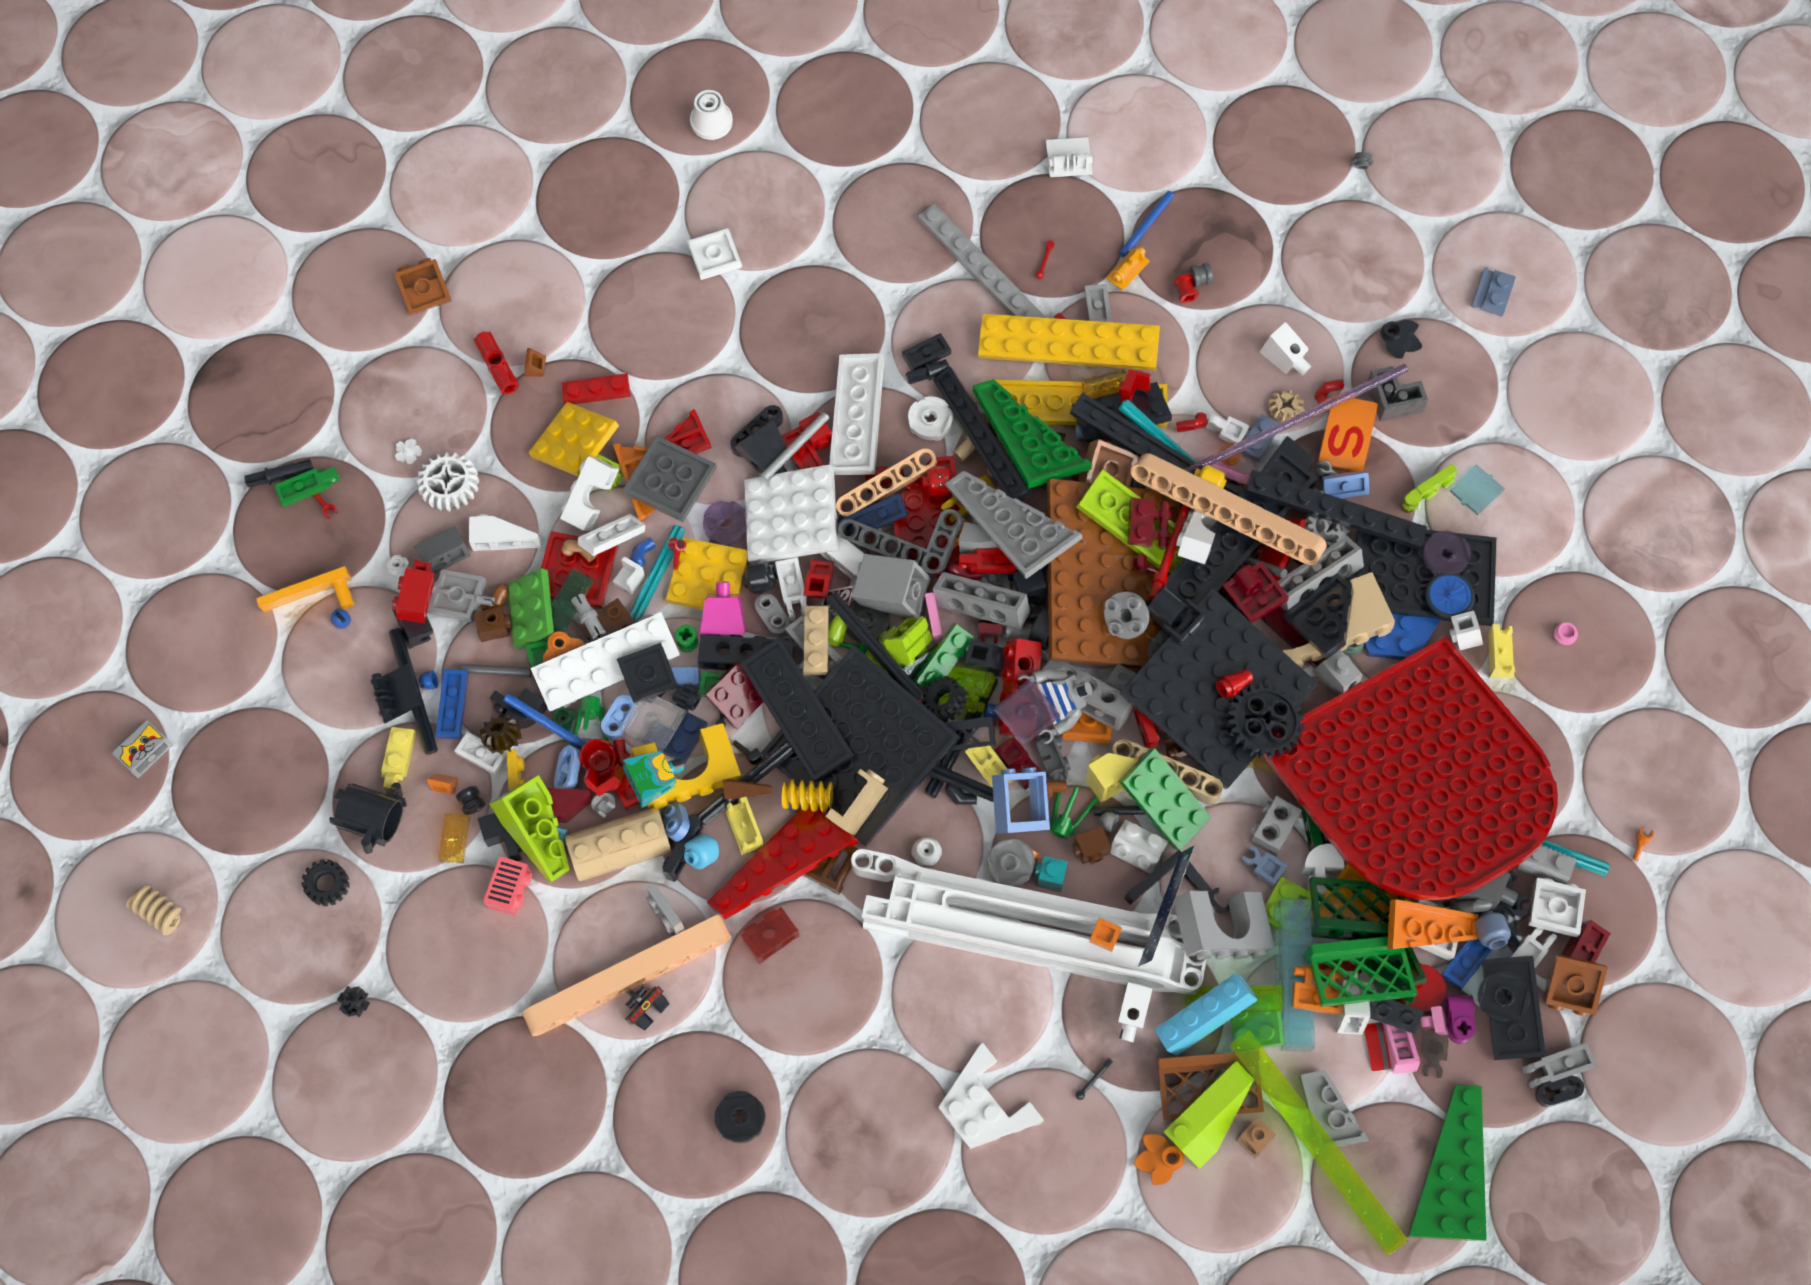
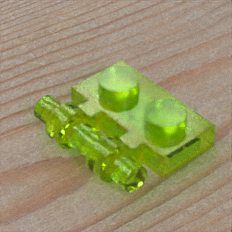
(976, 685)

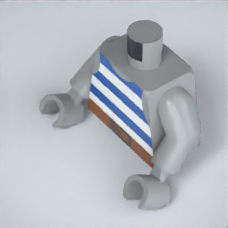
(1065, 696)

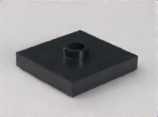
(647, 673)

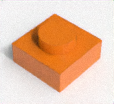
(1105, 934)

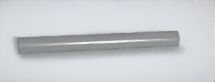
(794, 446)

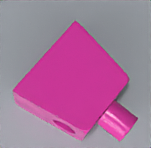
(723, 612)

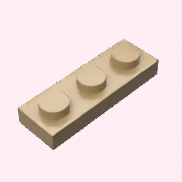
(816, 640)

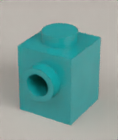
(1051, 873)

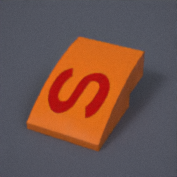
(1348, 434)

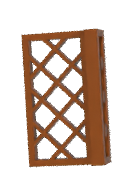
(1198, 1063)

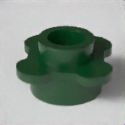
(564, 712)

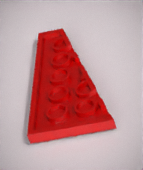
(785, 857)

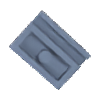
(1494, 291)

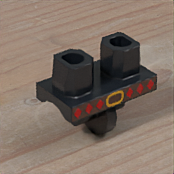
(653, 998)

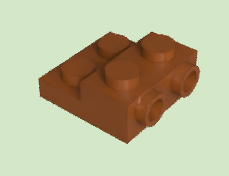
(422, 286)
(1575, 985)

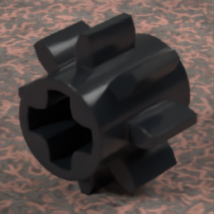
(686, 697)
(353, 1001)

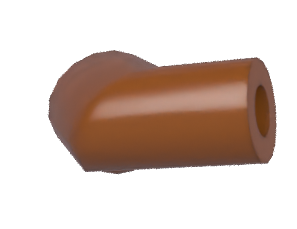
(1056, 786)

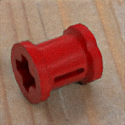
(1186, 288)

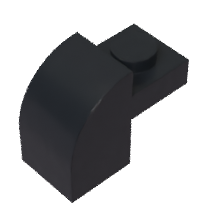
(526, 697)
(495, 833)

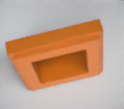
(442, 783)

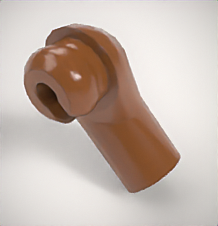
(500, 594)

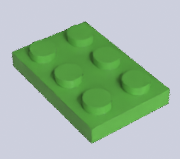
(530, 608)

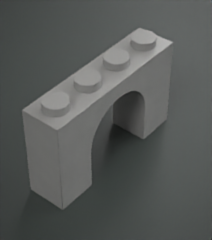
(1204, 937)

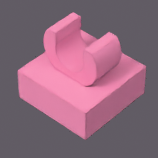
(1436, 1021)

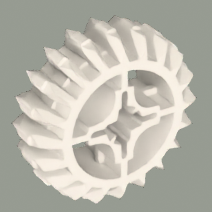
(436, 477)

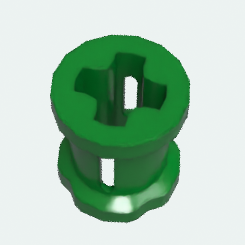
(682, 633)

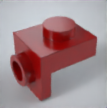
(1133, 381)
(602, 783)

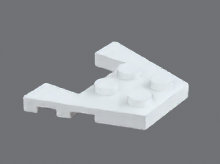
(975, 1112)

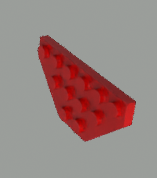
(923, 516)

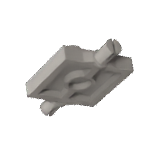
(458, 595)

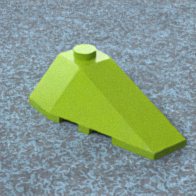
(531, 823)
(1207, 1120)

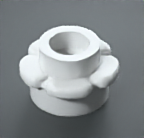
(400, 570)

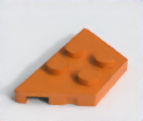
(629, 460)

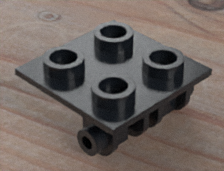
(396, 692)

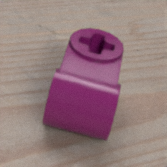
(1460, 1012)

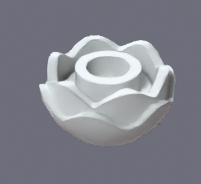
(929, 858)

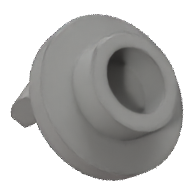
(603, 804)

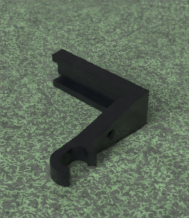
(1190, 875)

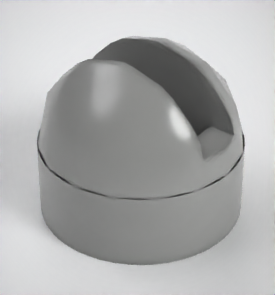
(1109, 821)

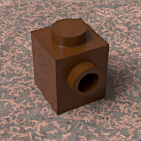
(492, 624)
(1091, 845)

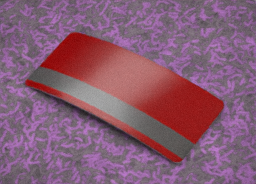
(1377, 1047)

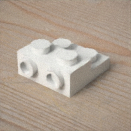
(1556, 906)

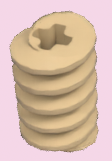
(153, 909)

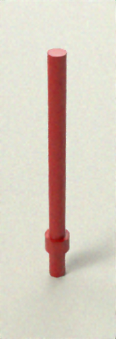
(1160, 578)

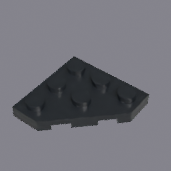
(1324, 615)

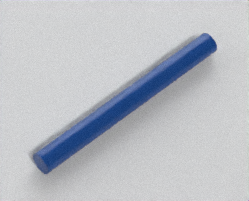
(1146, 223)
(544, 721)

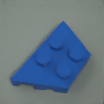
(1405, 638)

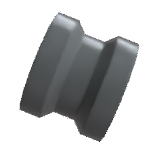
(1201, 274)

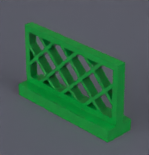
(1352, 952)

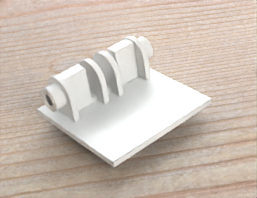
(1069, 157)

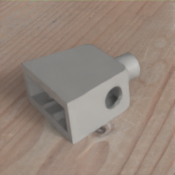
(1338, 673)

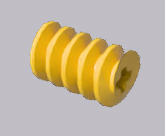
(807, 796)

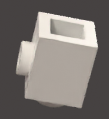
(1466, 630)

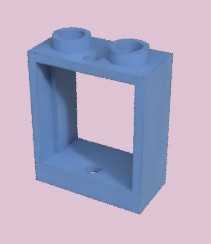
(1038, 801)

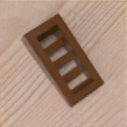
(739, 789)

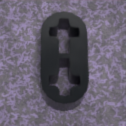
(1561, 1097)

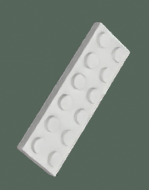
(857, 414)
(596, 664)

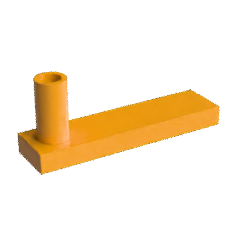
(337, 578)

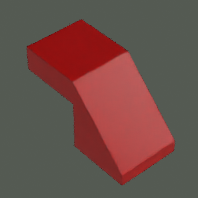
(819, 579)

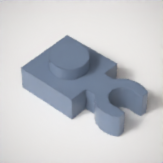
(1267, 867)

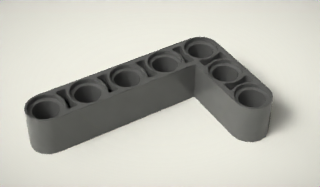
(904, 547)

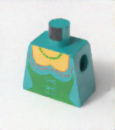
(651, 775)

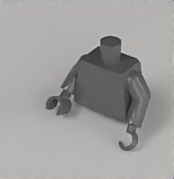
(1485, 897)

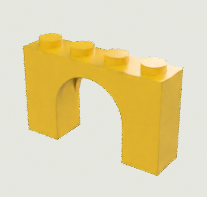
(720, 765)

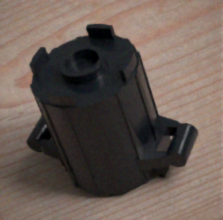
(369, 813)

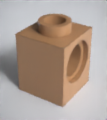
(1256, 1137)

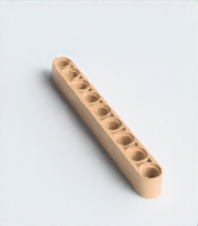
(1229, 509)
(626, 975)

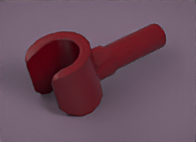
(1140, 565)

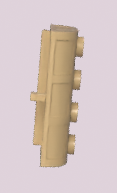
(617, 844)

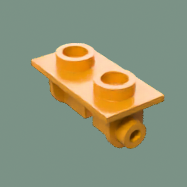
(1128, 268)

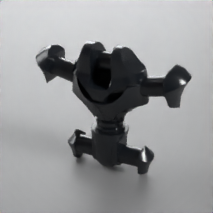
(1514, 913)

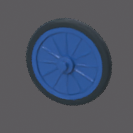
(1449, 595)

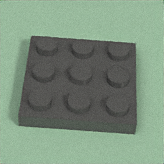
(669, 478)

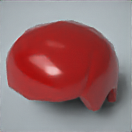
(598, 754)

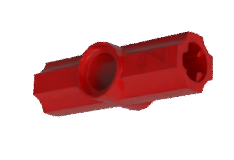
(491, 353)

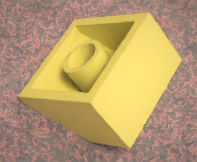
(1105, 773)

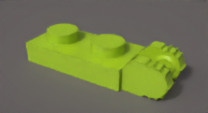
(1429, 488)

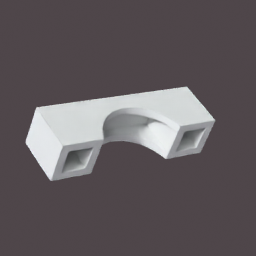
(1196, 537)

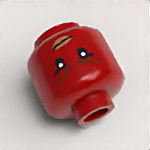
(936, 479)

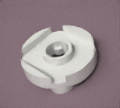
(930, 430)

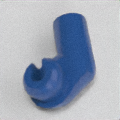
(639, 551)

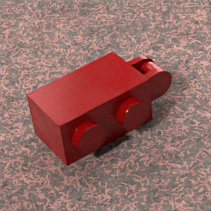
(415, 592)

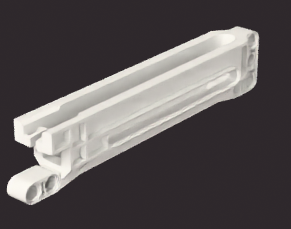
(922, 913)

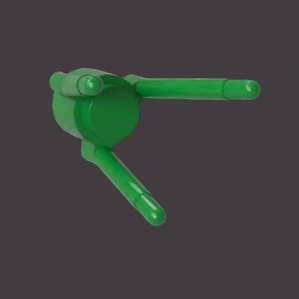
(589, 710)
(1061, 825)

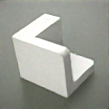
(629, 577)

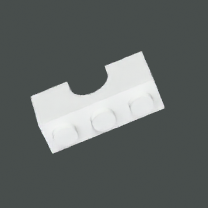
(578, 508)

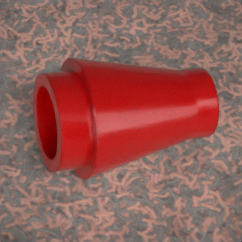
(1232, 683)

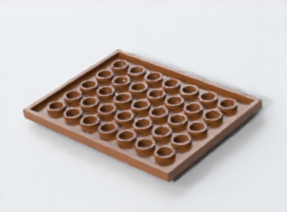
(1089, 576)

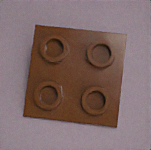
(612, 618)

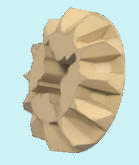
(1276, 403)

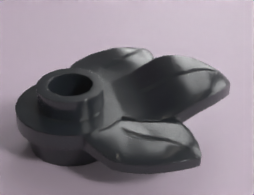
(1404, 337)

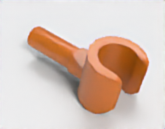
(1642, 840)

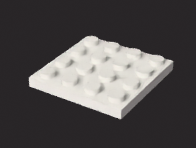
(791, 514)

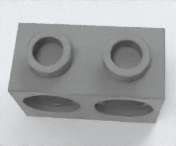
(1278, 827)

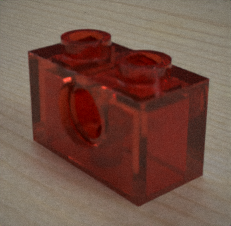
(762, 947)

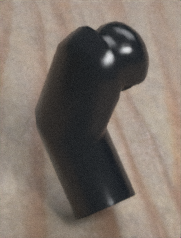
(959, 797)

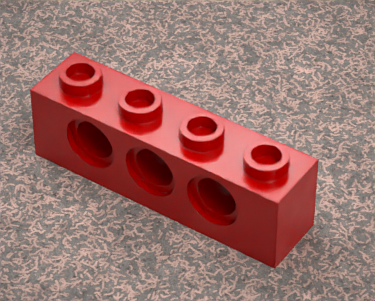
(1030, 657)

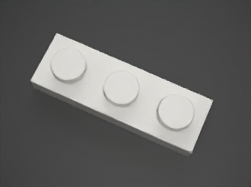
(611, 534)

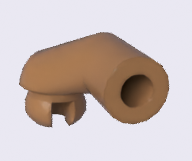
(572, 546)

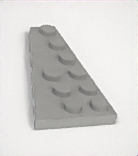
(1016, 528)

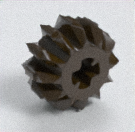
(500, 734)

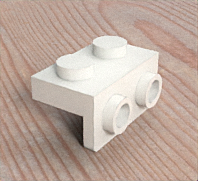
(1138, 846)

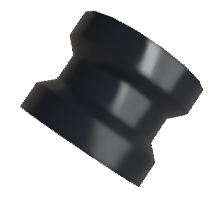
(470, 800)

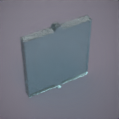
(1476, 489)

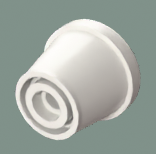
(710, 116)

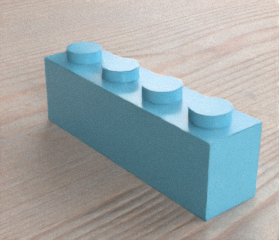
(1206, 1014)

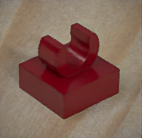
(988, 627)

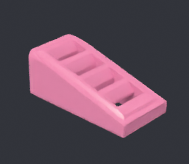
(1404, 1061)

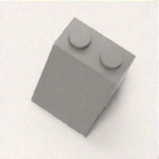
(891, 585)

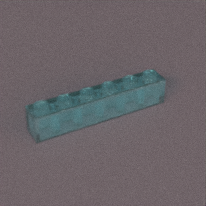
(1293, 940)

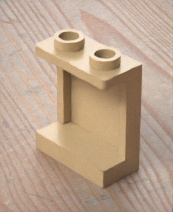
(862, 805)

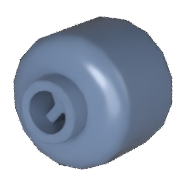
(1492, 930)

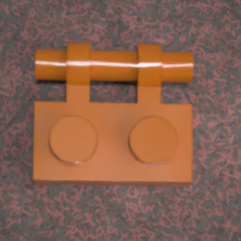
(1305, 993)

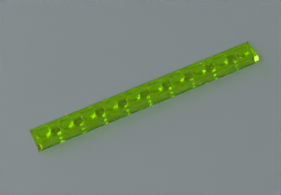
(1318, 1143)

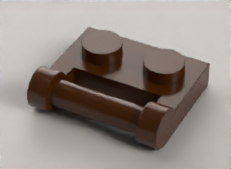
(821, 873)

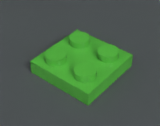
(1263, 1025)

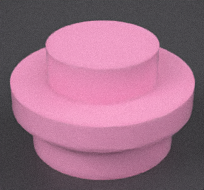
(1565, 633)

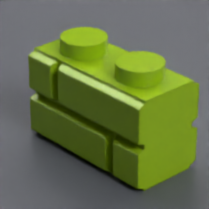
(908, 640)

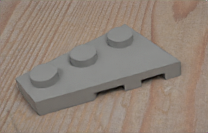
(1330, 1110)

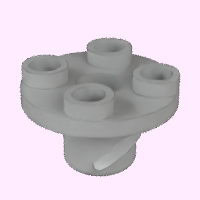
(1126, 615)

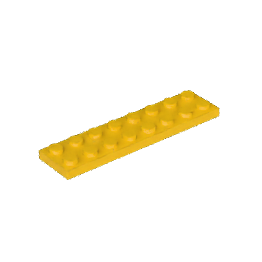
(1069, 342)
(1052, 399)

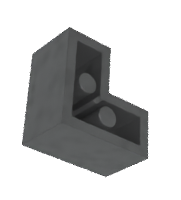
(1395, 399)

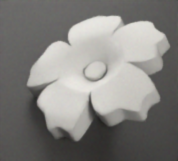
(408, 452)

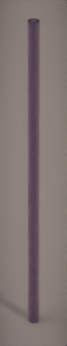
(1299, 418)

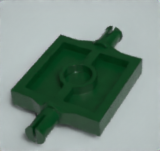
(1416, 970)

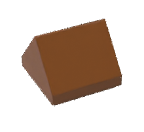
(534, 363)

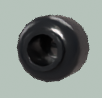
(760, 577)

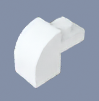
(1321, 861)

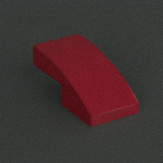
(1016, 757)

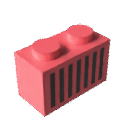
(507, 886)

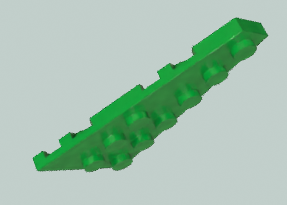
(1028, 440)
(1454, 1186)

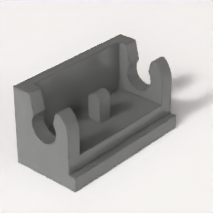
(443, 550)

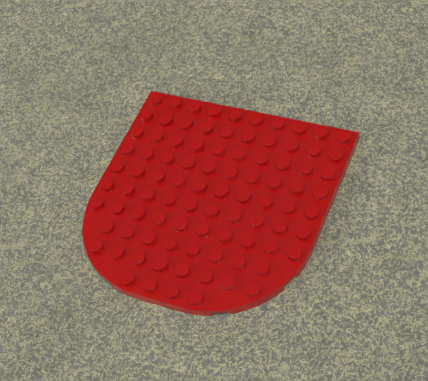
(1423, 778)

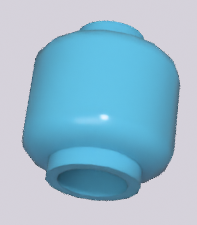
(701, 851)

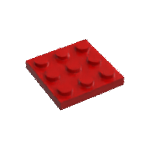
(560, 566)

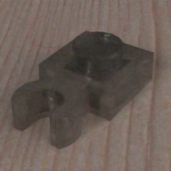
(1434, 1048)

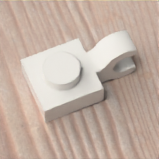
(1230, 430)

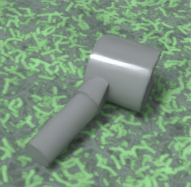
(1325, 469)

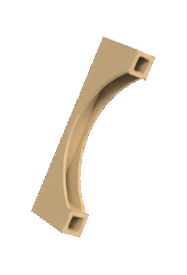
(1368, 618)

